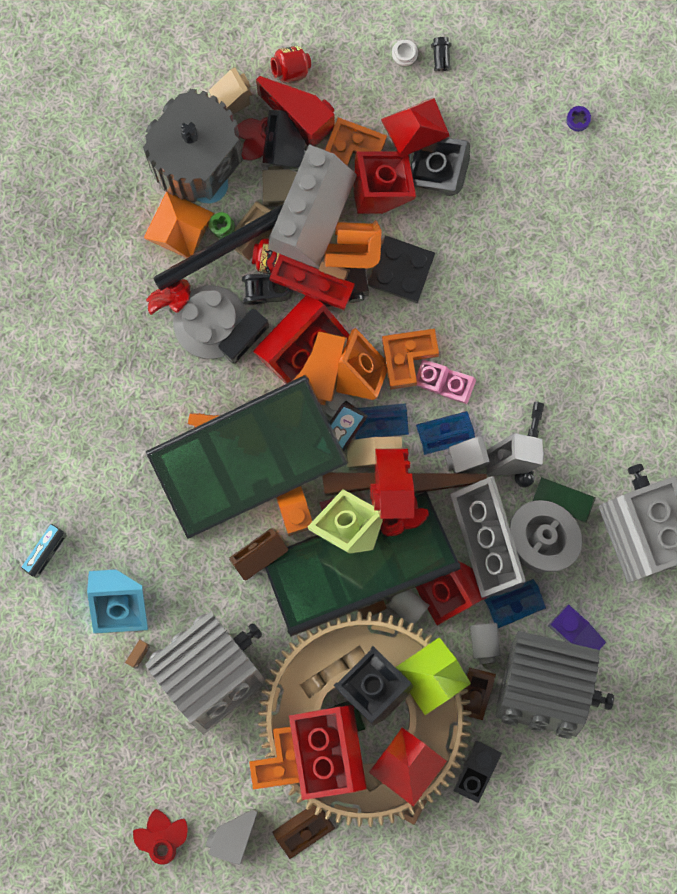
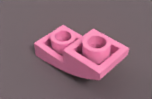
(445, 381)

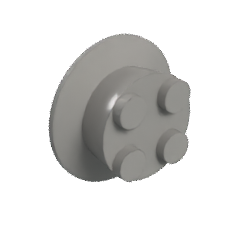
(207, 320)
(545, 536)

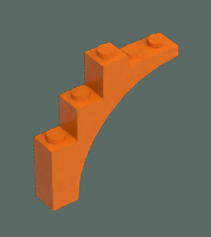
(320, 369)

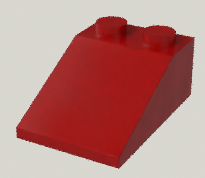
(307, 112)

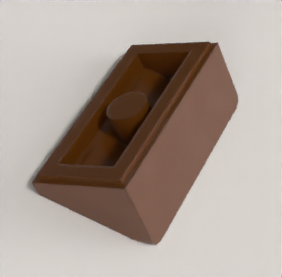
(258, 554)
(302, 831)

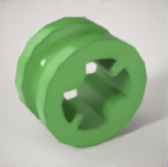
(219, 218)

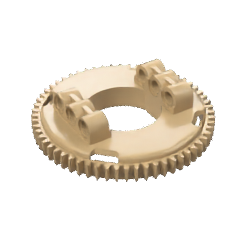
(323, 661)

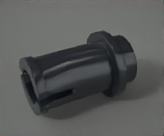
(441, 53)

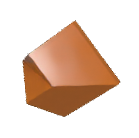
(178, 225)
(360, 368)

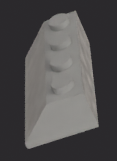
(312, 207)
(488, 538)

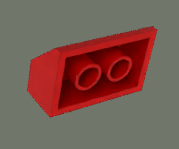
(293, 339)
(327, 752)

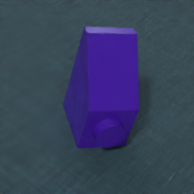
(575, 629)

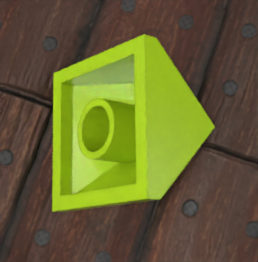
(434, 675)

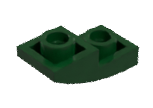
(572, 500)

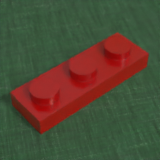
(311, 282)

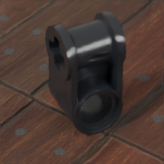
(263, 290)

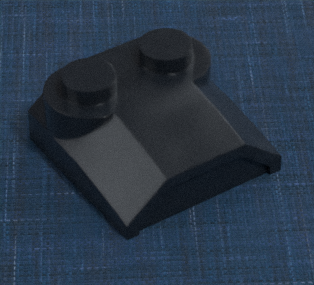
(441, 166)
(374, 687)

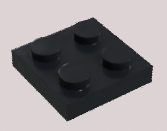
(401, 269)

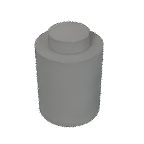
(408, 606)
(485, 642)

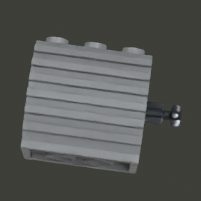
(643, 526)
(207, 671)

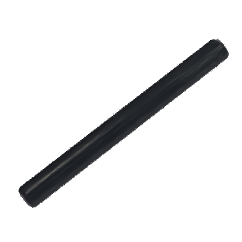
(217, 249)

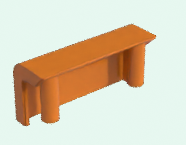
(356, 246)

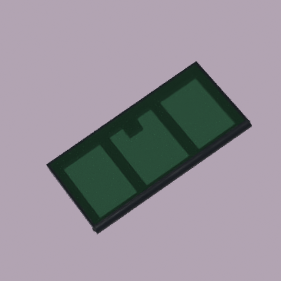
(247, 456)
(323, 582)

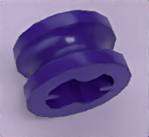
(577, 110)

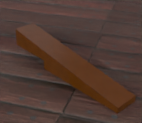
(423, 482)

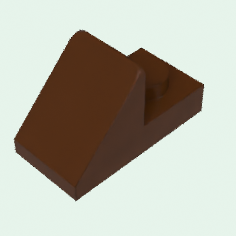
(478, 692)

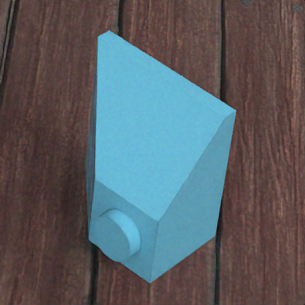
(115, 602)

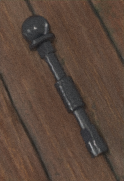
(527, 479)

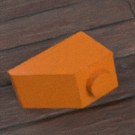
(294, 511)

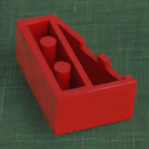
(393, 485)

